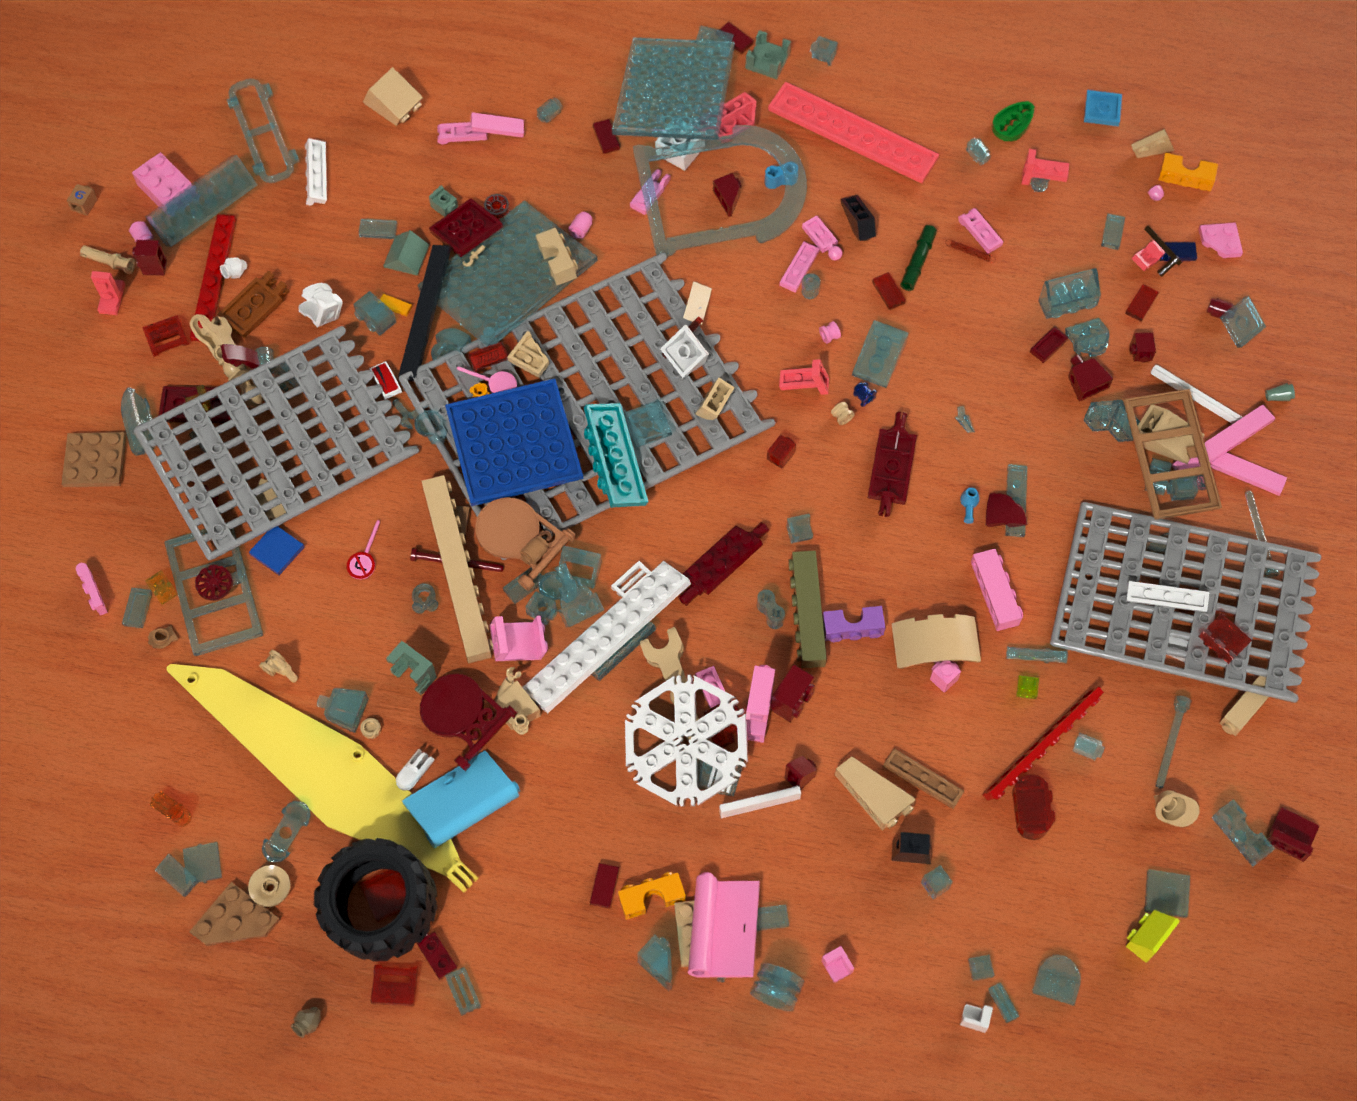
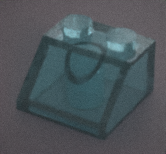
(656, 960)

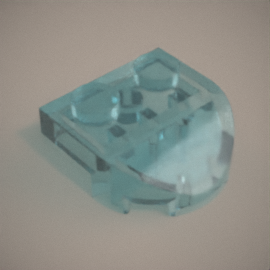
(1089, 337)
(1058, 979)

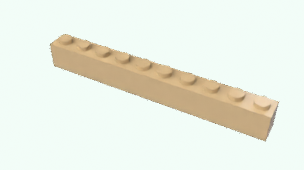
(456, 569)

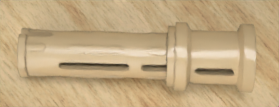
(114, 260)

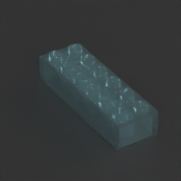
(201, 200)

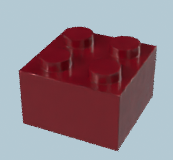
(792, 694)

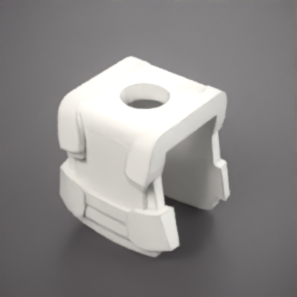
(321, 304)

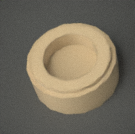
(370, 728)

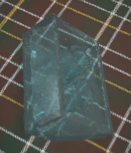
(1070, 293)

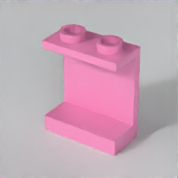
(518, 640)

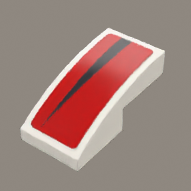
(385, 378)

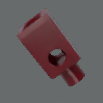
(1088, 377)

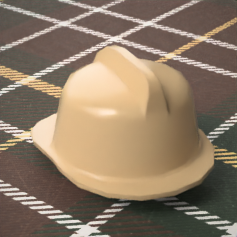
(1176, 808)

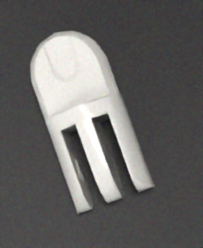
(413, 770)

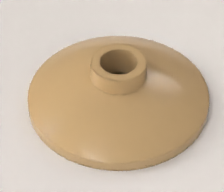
(265, 877)

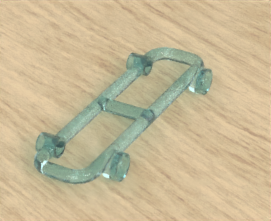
(264, 92)

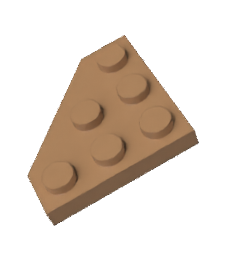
(234, 919)

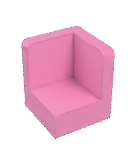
(837, 964)

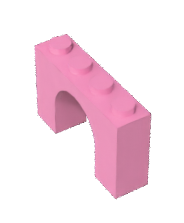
(759, 702)

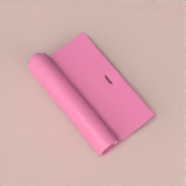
(718, 935)

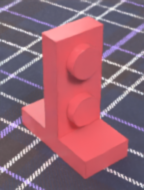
(1043, 169)
(109, 291)
(806, 378)

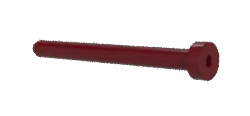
(415, 554)

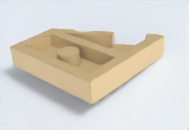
(1153, 145)

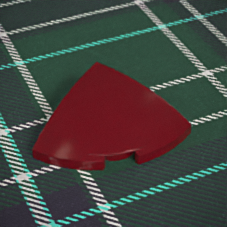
(1004, 511)

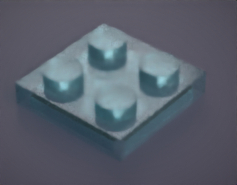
(647, 424)

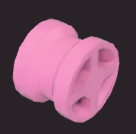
(829, 332)

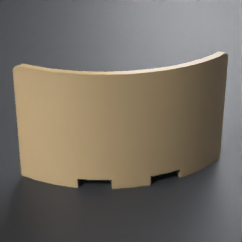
(935, 640)

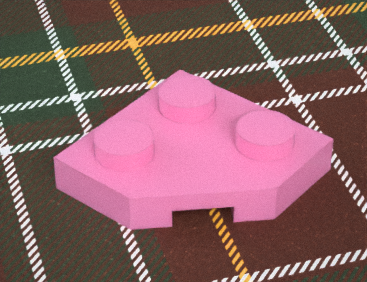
(1222, 238)

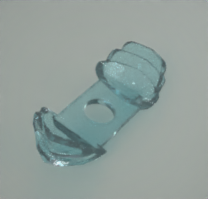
(294, 817)

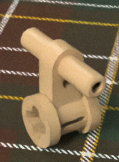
(278, 664)

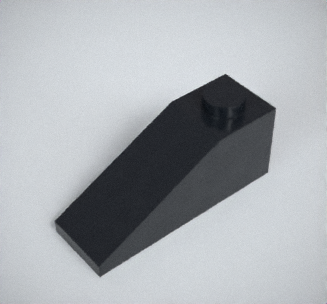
(859, 218)

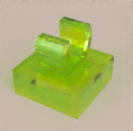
(1027, 687)

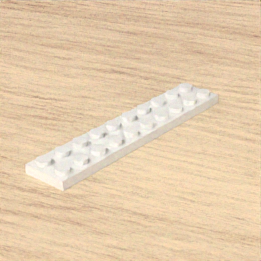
(605, 636)

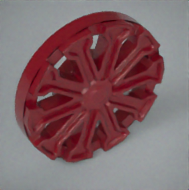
(213, 582)

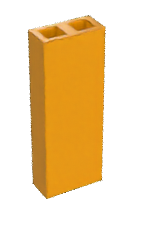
(396, 305)

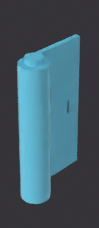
(461, 799)

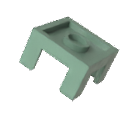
(767, 57)
(423, 669)

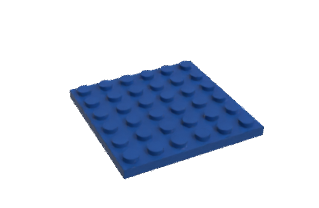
(513, 442)

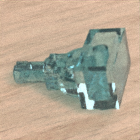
(577, 602)

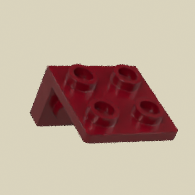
(1293, 834)

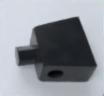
(912, 848)

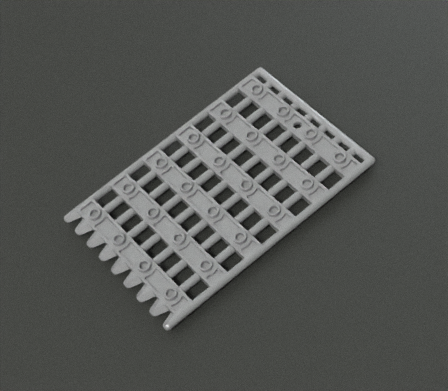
(242, 418)
(1160, 629)

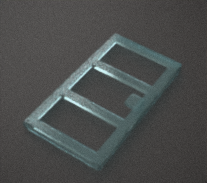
(238, 577)

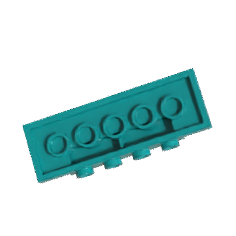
(614, 455)

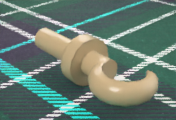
(474, 255)

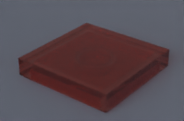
(385, 893)

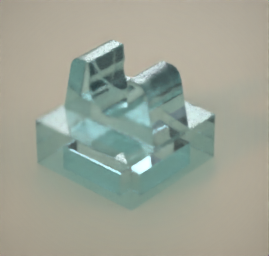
(981, 967)

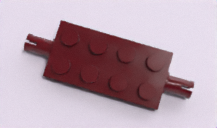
(892, 465)
(722, 561)

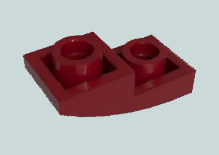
(239, 355)

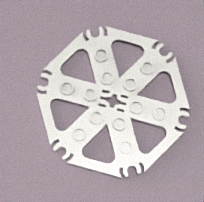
(702, 749)

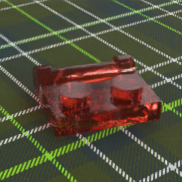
(162, 331)
(394, 992)

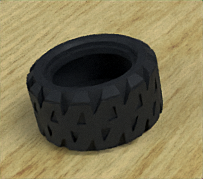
(341, 876)

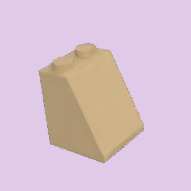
(393, 97)

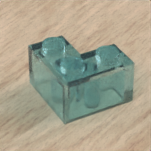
(1110, 417)

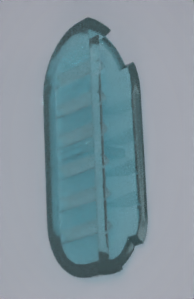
(134, 413)

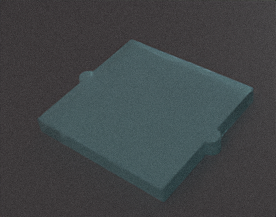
(203, 861)

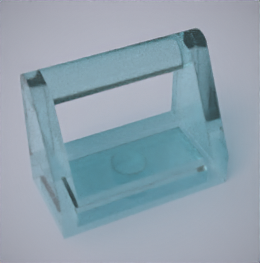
(583, 558)

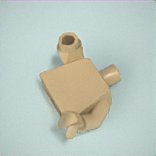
(513, 694)

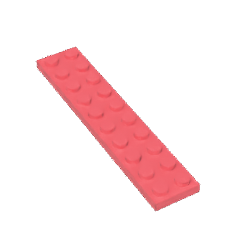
(853, 132)

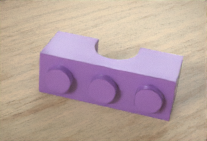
(837, 628)

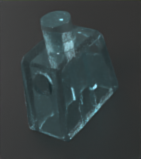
(344, 707)

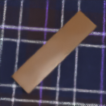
(923, 778)

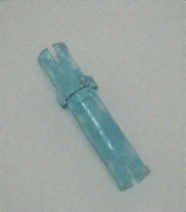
(1037, 654)

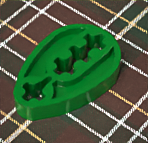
(1018, 127)

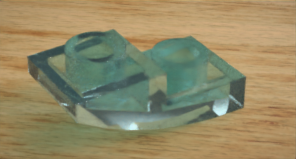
(711, 34)

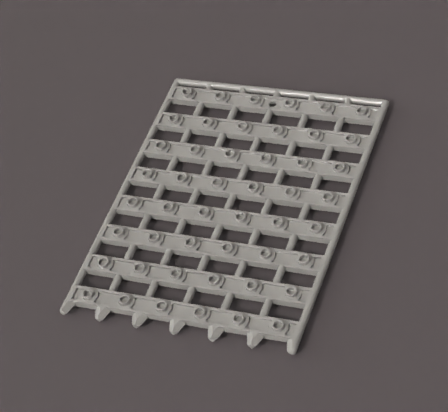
(600, 389)

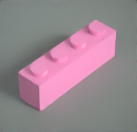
(996, 589)

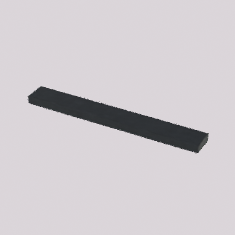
(425, 310)

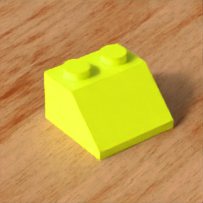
(1151, 934)

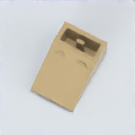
(1162, 419)

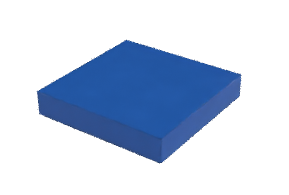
(276, 550)

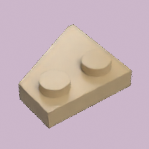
(529, 356)

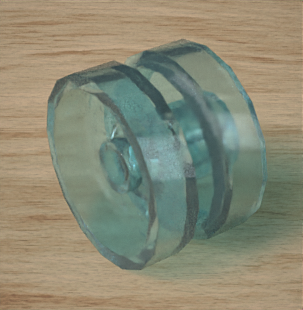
(777, 987)

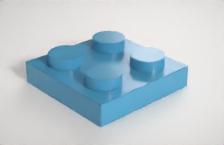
(1102, 108)

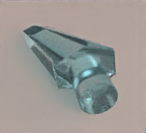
(964, 419)

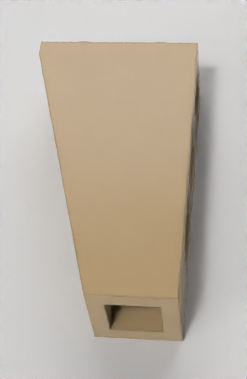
(874, 793)

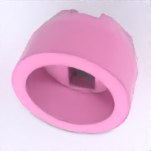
(1156, 193)

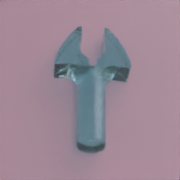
(405, 413)

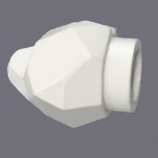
(233, 268)

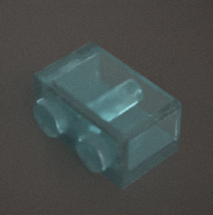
(374, 313)

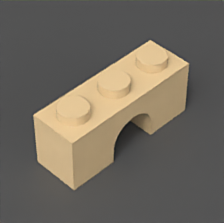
(552, 245)

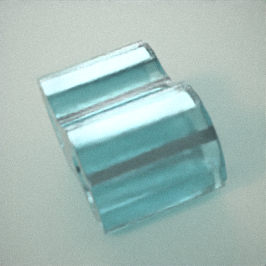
(1159, 466)
(770, 609)

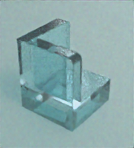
(799, 528)

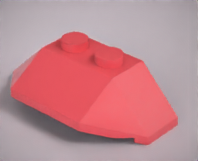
(738, 112)

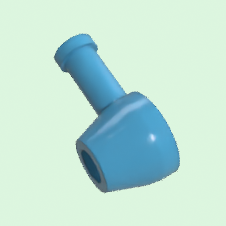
(969, 502)

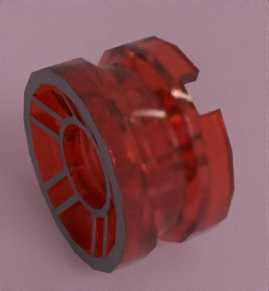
(497, 201)

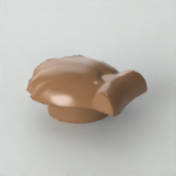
(162, 637)

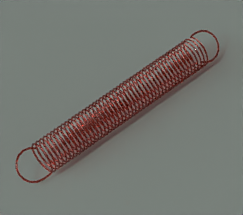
(970, 251)

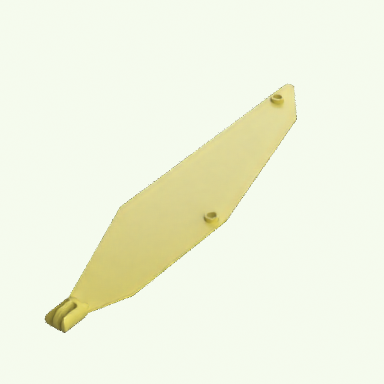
(319, 767)

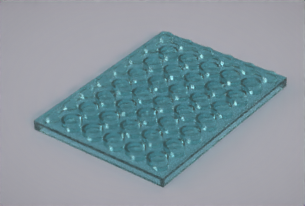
(674, 88)
(507, 278)

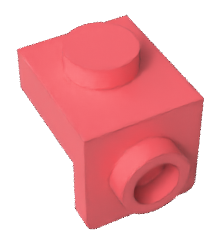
(1148, 256)

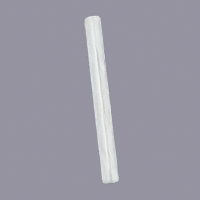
(1197, 395)

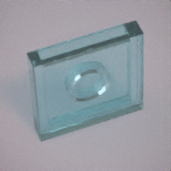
(1243, 322)
(1167, 893)

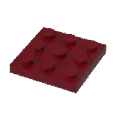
(466, 227)

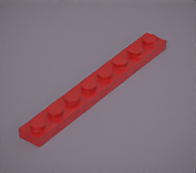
(212, 276)
(1038, 750)

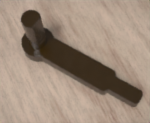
(1174, 259)

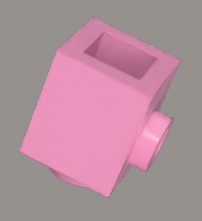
(945, 674)

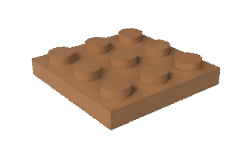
(93, 459)

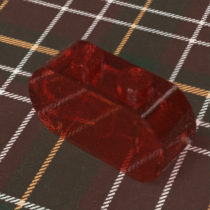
(1033, 807)

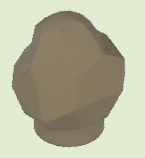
(306, 1021)

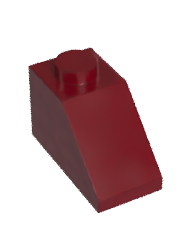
(727, 192)
(800, 772)

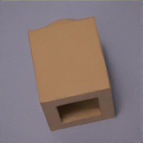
(82, 199)

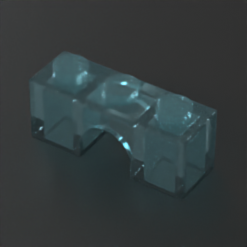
(1251, 845)

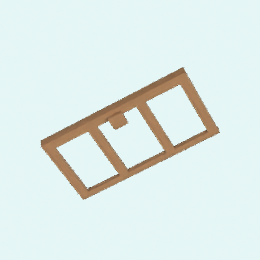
(1196, 451)

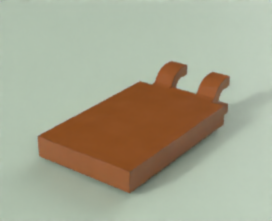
(254, 304)

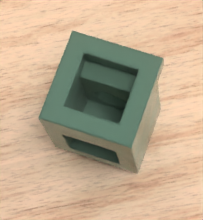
(443, 201)

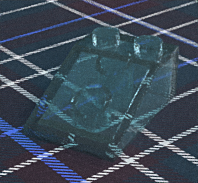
(880, 353)

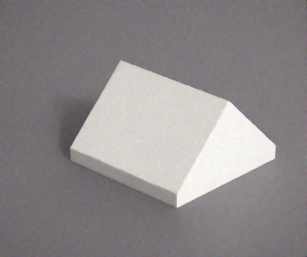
(685, 352)

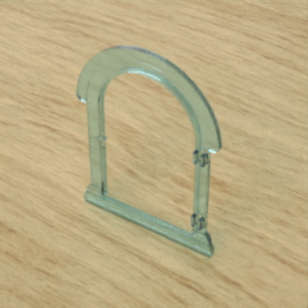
(764, 229)

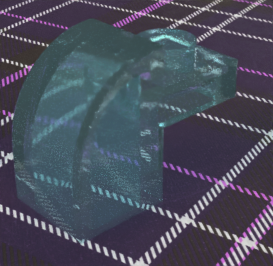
(448, 341)

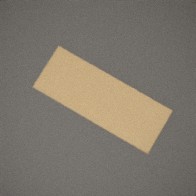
(698, 298)

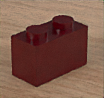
(150, 257)

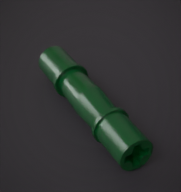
(918, 258)

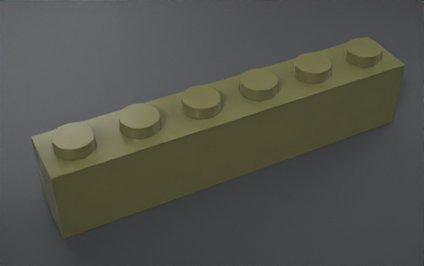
(808, 609)

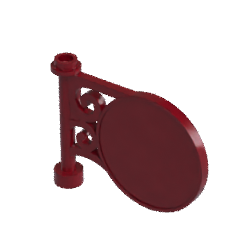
(454, 707)

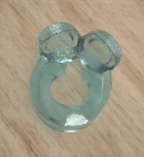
(430, 604)

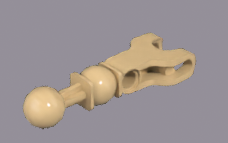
(214, 337)
(667, 659)

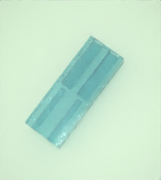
(1003, 1002)

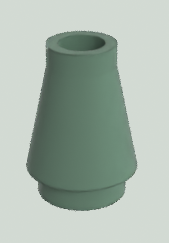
(1281, 393)

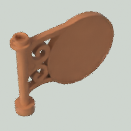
(509, 525)

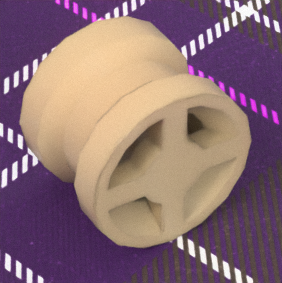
(842, 413)

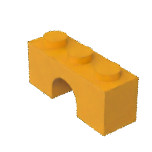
(1174, 172)
(667, 887)

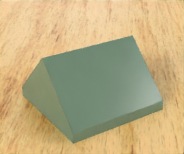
(407, 253)

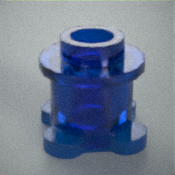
(864, 393)

